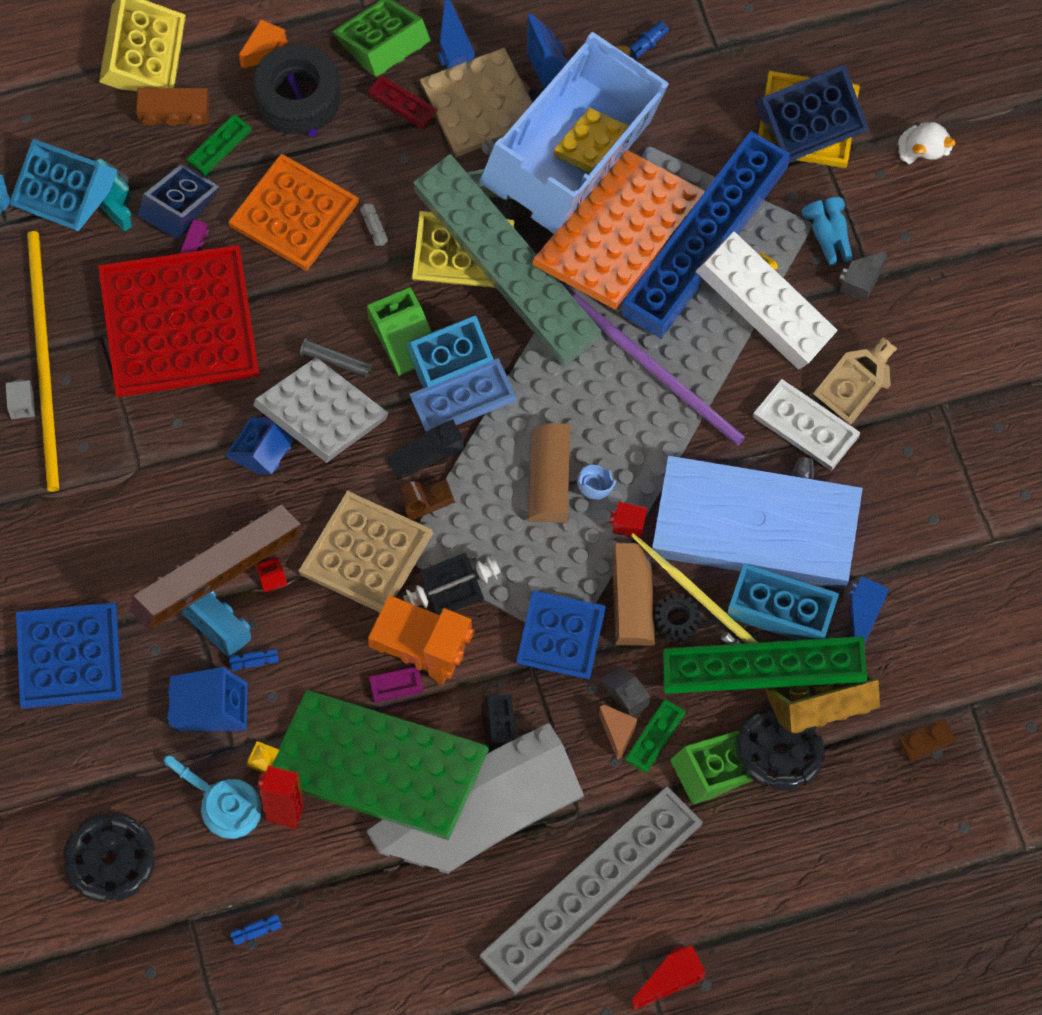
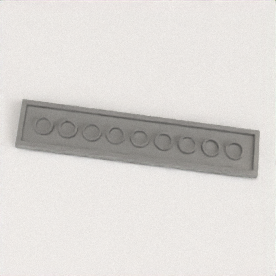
(590, 890)

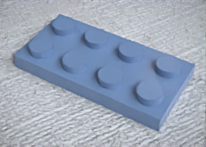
(464, 396)

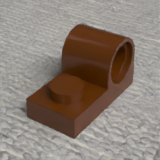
(422, 501)

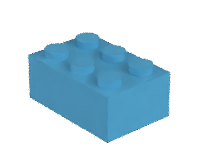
(449, 351)

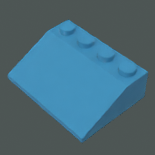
(61, 185)

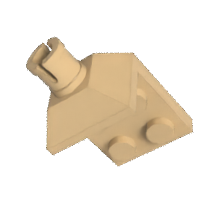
(856, 380)

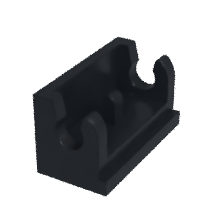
(498, 721)

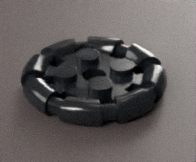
(780, 763)
(101, 844)

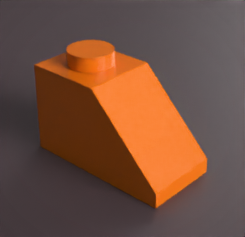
(262, 41)

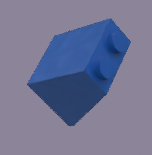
(208, 701)

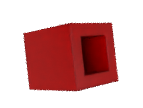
(628, 519)

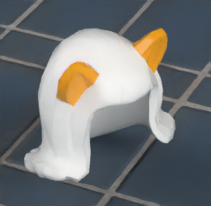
(926, 141)

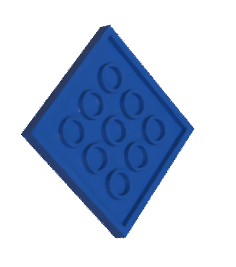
(68, 655)

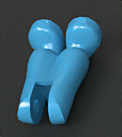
(830, 233)

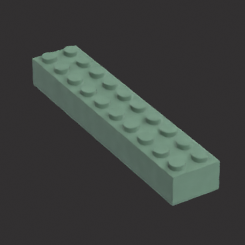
(506, 260)

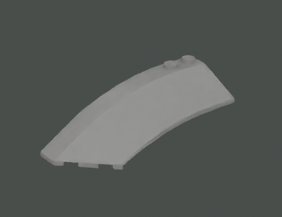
(511, 792)

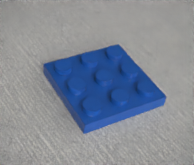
(561, 635)

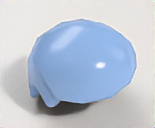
(595, 482)

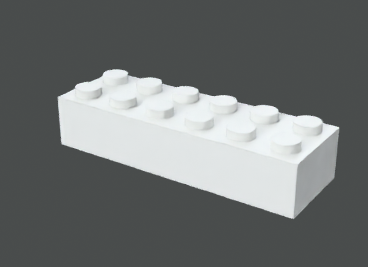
(766, 300)

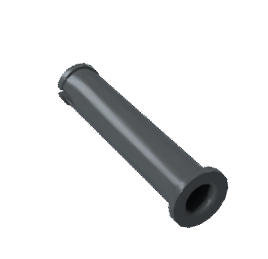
(335, 358)

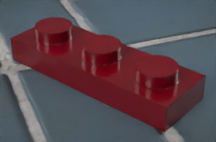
(402, 102)

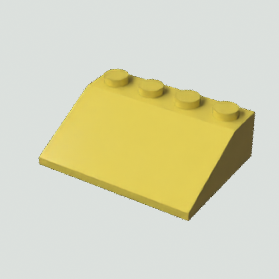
(141, 46)
(442, 258)

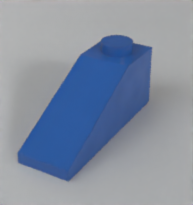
(454, 42)
(865, 606)

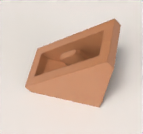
(618, 728)

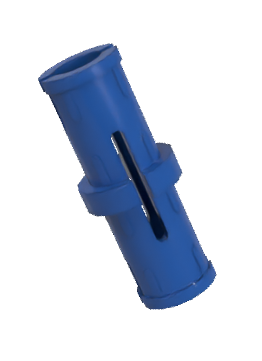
(648, 40)

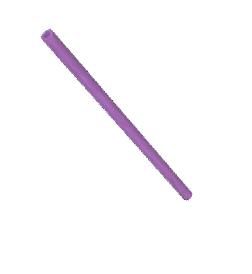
(659, 371)

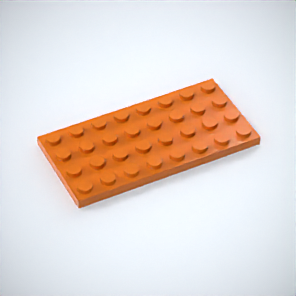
(618, 229)

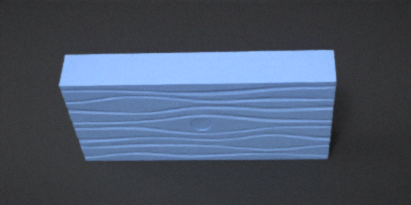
(759, 519)

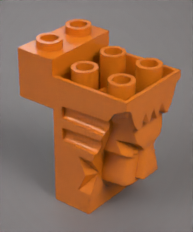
(422, 637)

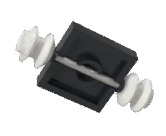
(453, 583)

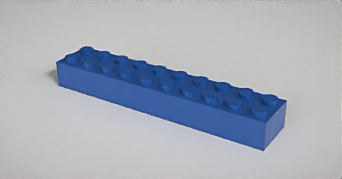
(719, 212)

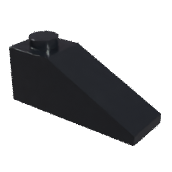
(427, 449)

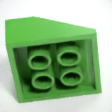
(382, 36)

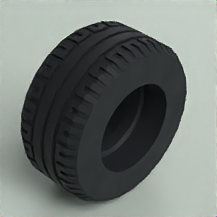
(296, 115)

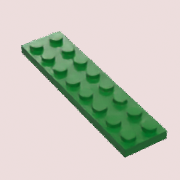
(764, 665)

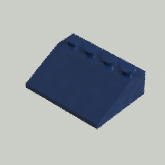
(813, 113)

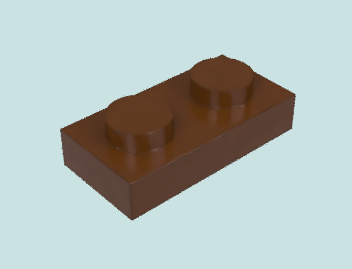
(926, 740)

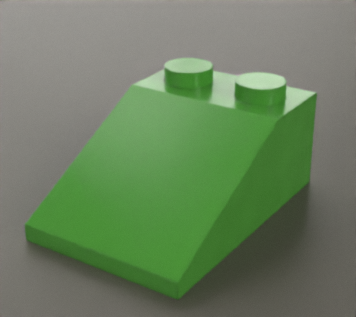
(710, 768)

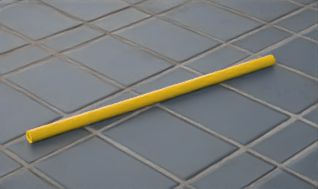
(43, 362)

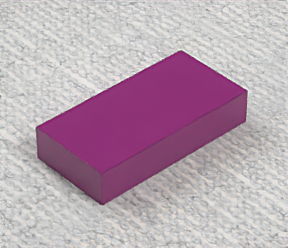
(396, 684)

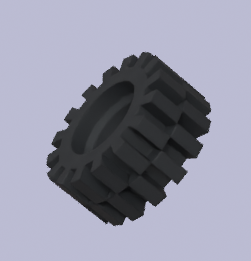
(679, 603)

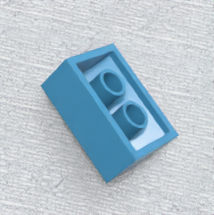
(218, 624)

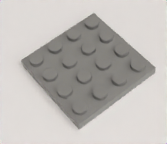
(320, 409)

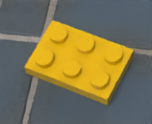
(589, 140)

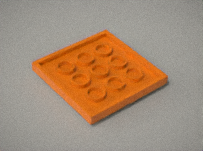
(293, 212)

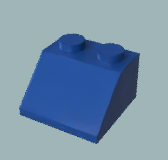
(260, 445)

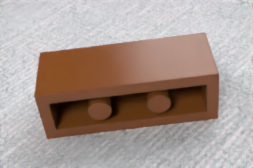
(173, 106)

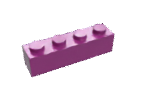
(196, 233)

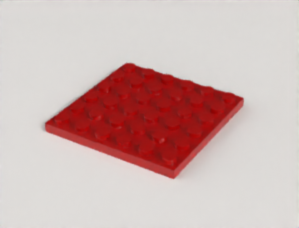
(178, 321)

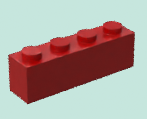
(281, 796)

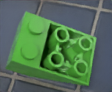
(396, 322)

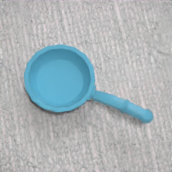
(228, 807)

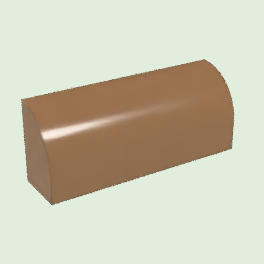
(549, 473)
(633, 595)

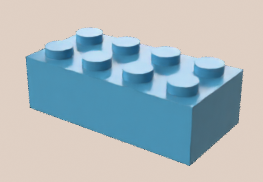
(782, 604)

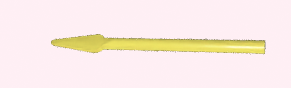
(699, 595)

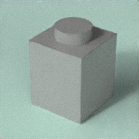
(20, 399)

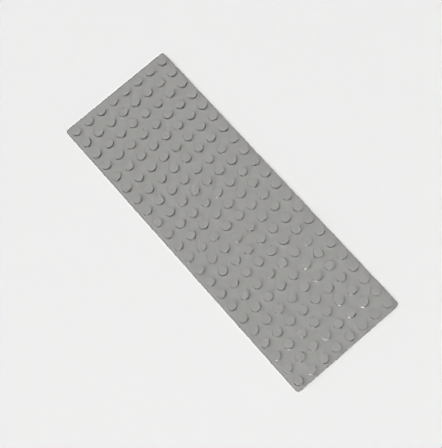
(616, 421)

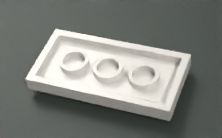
(806, 424)

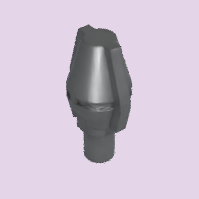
(804, 468)

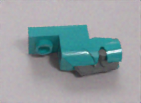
(117, 198)

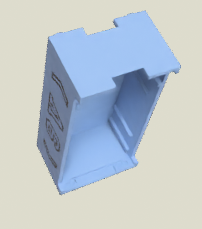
(524, 159)

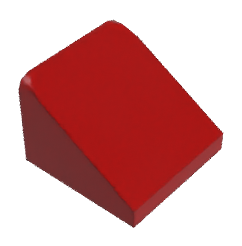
(271, 574)

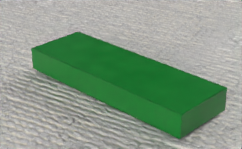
(219, 145)
(655, 736)

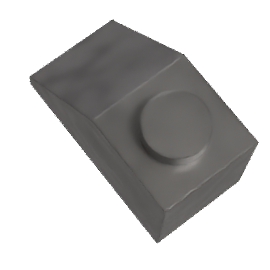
(862, 276)
(626, 691)

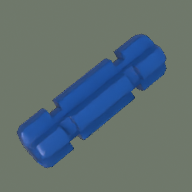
(253, 659)
(255, 929)

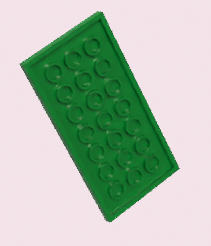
(380, 764)

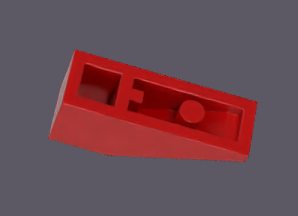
(676, 972)

